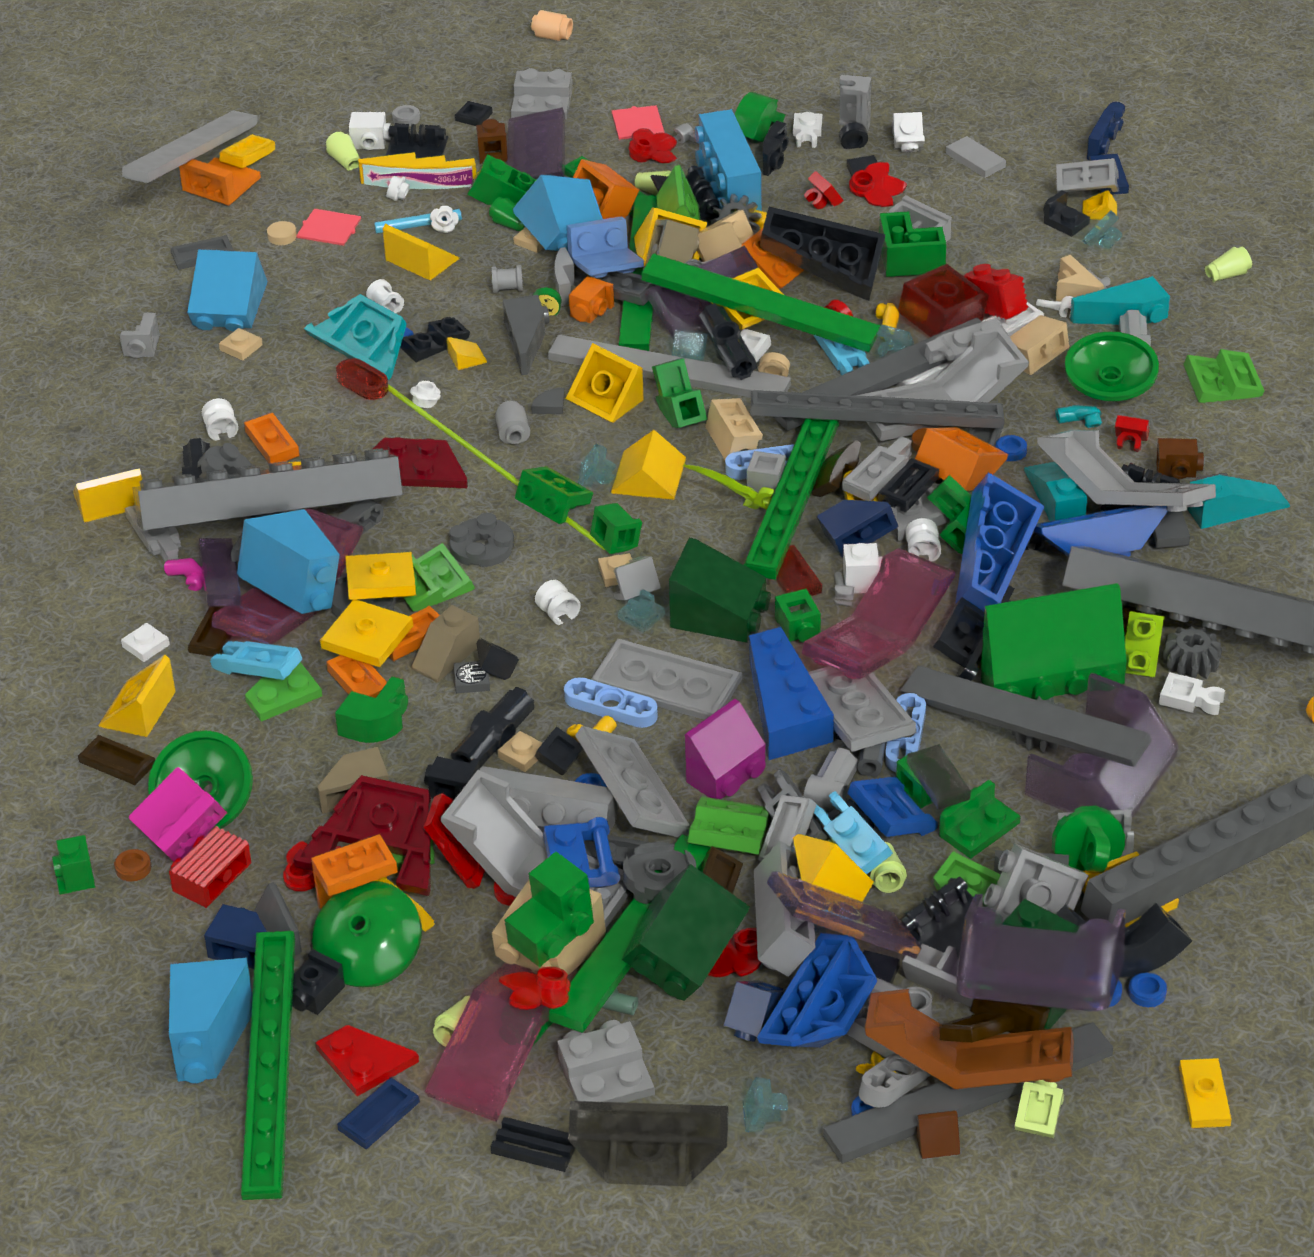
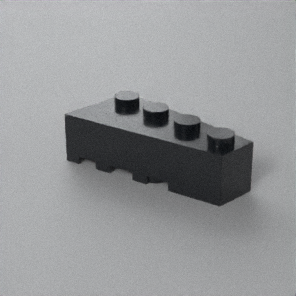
(825, 248)

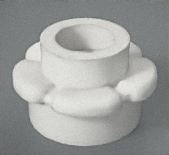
(397, 188)
(444, 226)
(425, 394)

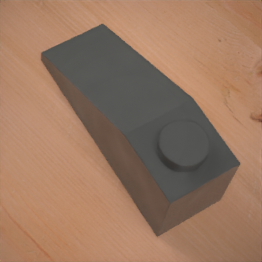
(525, 325)

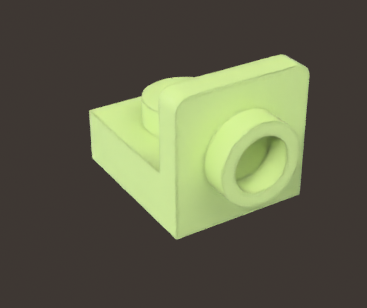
(1039, 1108)

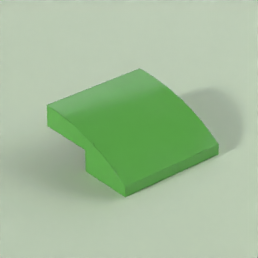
(1235, 372)
(437, 579)
(729, 825)

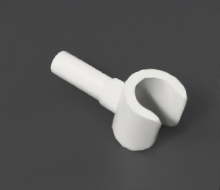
(1062, 305)

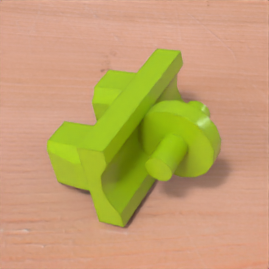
(1143, 643)

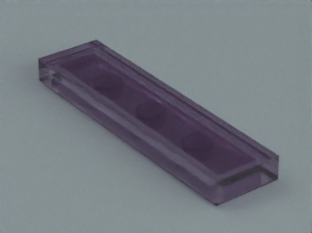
(219, 572)

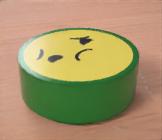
(549, 298)

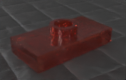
(797, 574)

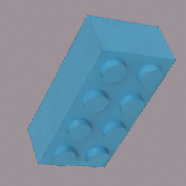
(727, 158)

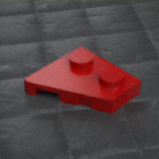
(459, 858)
(364, 1058)

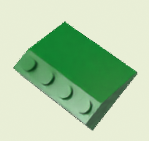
(1054, 642)

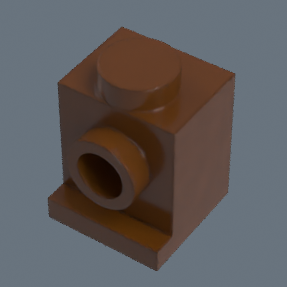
(492, 137)
(1178, 457)

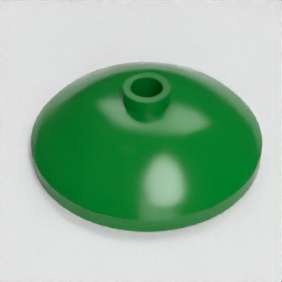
(1111, 366)
(207, 760)
(382, 946)

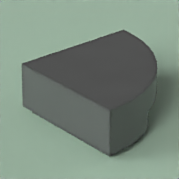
(549, 402)

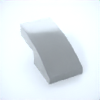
(564, 275)

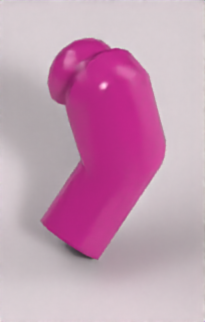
(188, 568)

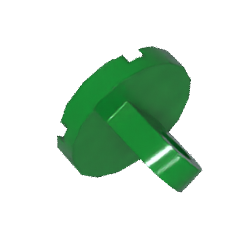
(1089, 838)

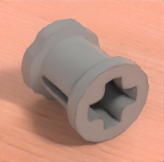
(507, 279)

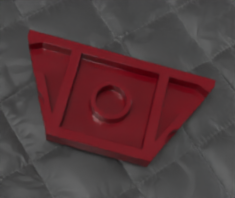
(425, 462)

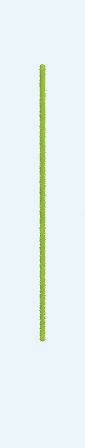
(491, 463)

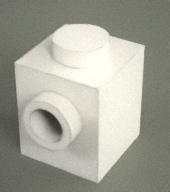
(369, 130)
(860, 565)

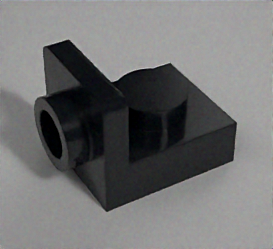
(1062, 217)

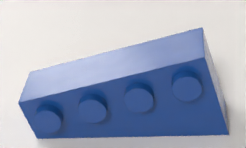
(995, 540)
(787, 697)

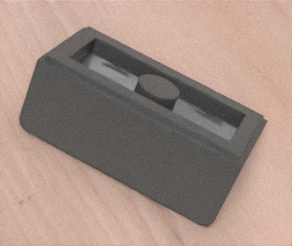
(276, 915)

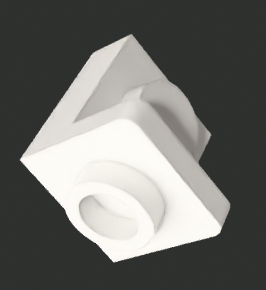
(908, 131)

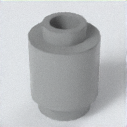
(512, 422)

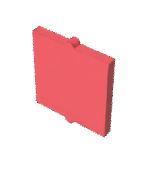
(635, 118)
(328, 227)

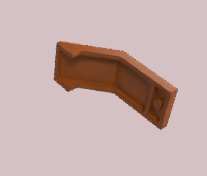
(962, 1065)

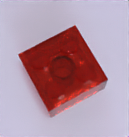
(941, 300)

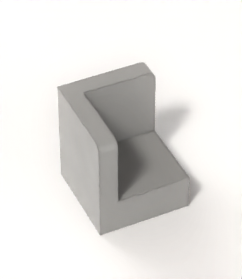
(765, 470)
(636, 576)

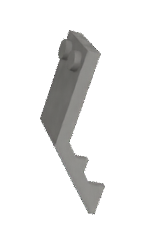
(973, 377)
(1106, 483)
(508, 840)

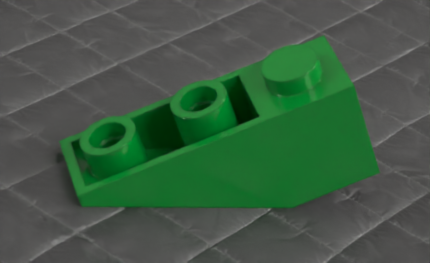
(499, 180)

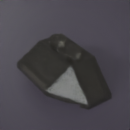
(648, 1140)

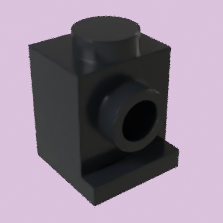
(449, 776)
(317, 983)

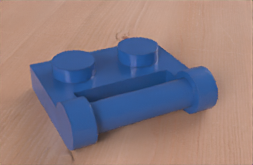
(891, 807)
(569, 842)

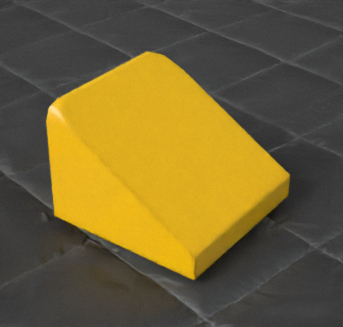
(1099, 205)
(464, 353)

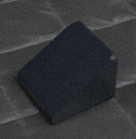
(496, 659)

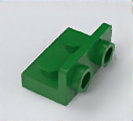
(551, 493)
(978, 821)

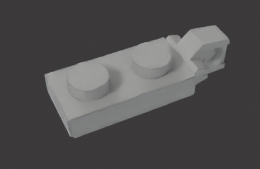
(954, 343)
(878, 469)
(157, 541)

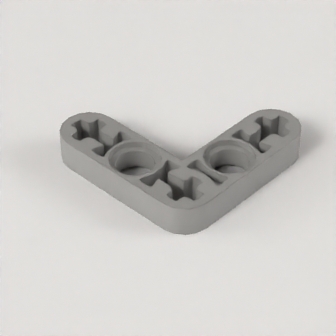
(896, 1085)

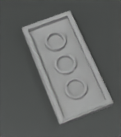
(668, 679)
(862, 709)
(633, 782)

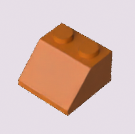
(611, 190)
(959, 455)

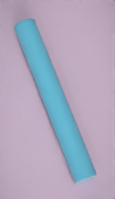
(410, 222)

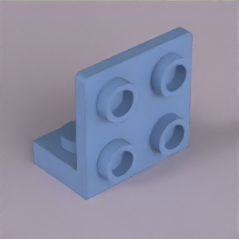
(602, 247)

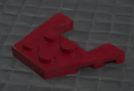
(384, 809)

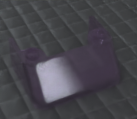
(1099, 781)
(1039, 964)

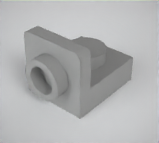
(143, 340)

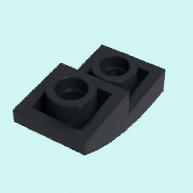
(773, 146)
(435, 340)

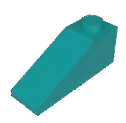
(1110, 303)
(1056, 491)
(1236, 500)

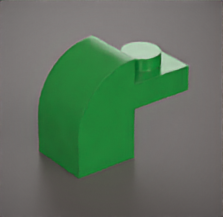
(756, 114)
(676, 398)
(955, 504)
(372, 718)

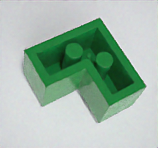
(908, 248)
(554, 914)

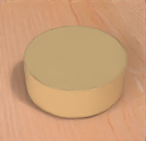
(281, 233)
(774, 364)

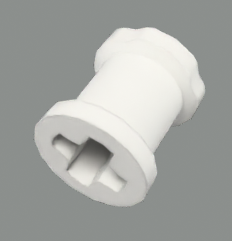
(381, 293)

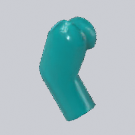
(1090, 414)

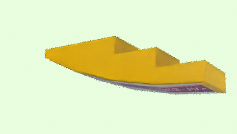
(419, 172)

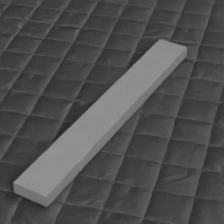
(189, 146)
(700, 373)

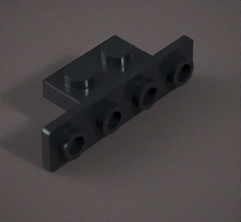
(963, 636)

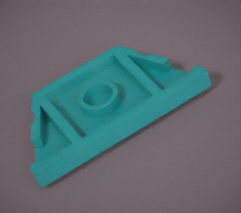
(363, 332)

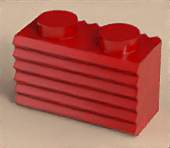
(1004, 290)
(209, 866)

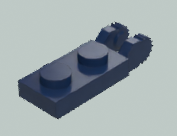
(1106, 129)

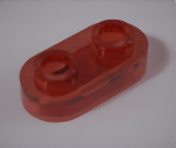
(362, 378)

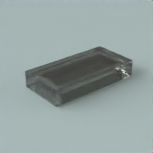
(938, 776)

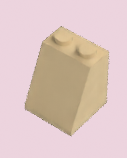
(572, 954)

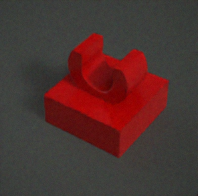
(822, 192)
(1131, 429)

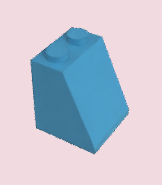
(553, 205)
(226, 289)
(289, 560)
(207, 1014)

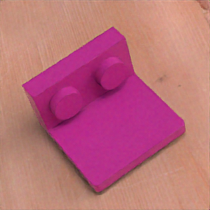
(177, 814)

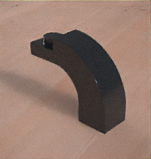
(1147, 942)

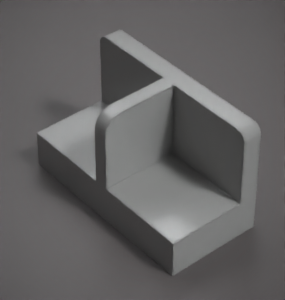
(935, 971)

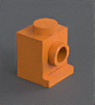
(591, 299)

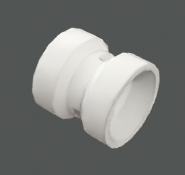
(219, 418)
(923, 538)
(557, 601)

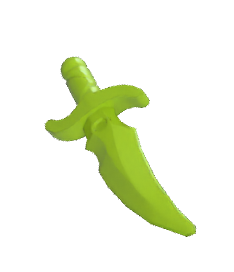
(753, 499)

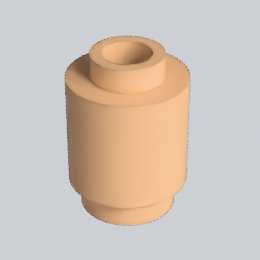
(552, 25)

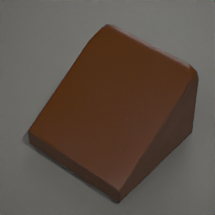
(938, 1134)

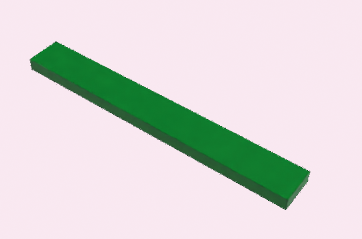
(760, 302)
(638, 319)
(791, 497)
(605, 966)
(268, 1066)

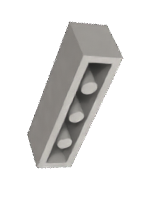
(557, 800)
(781, 938)

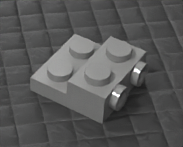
(541, 91)
(1036, 879)
(605, 1064)

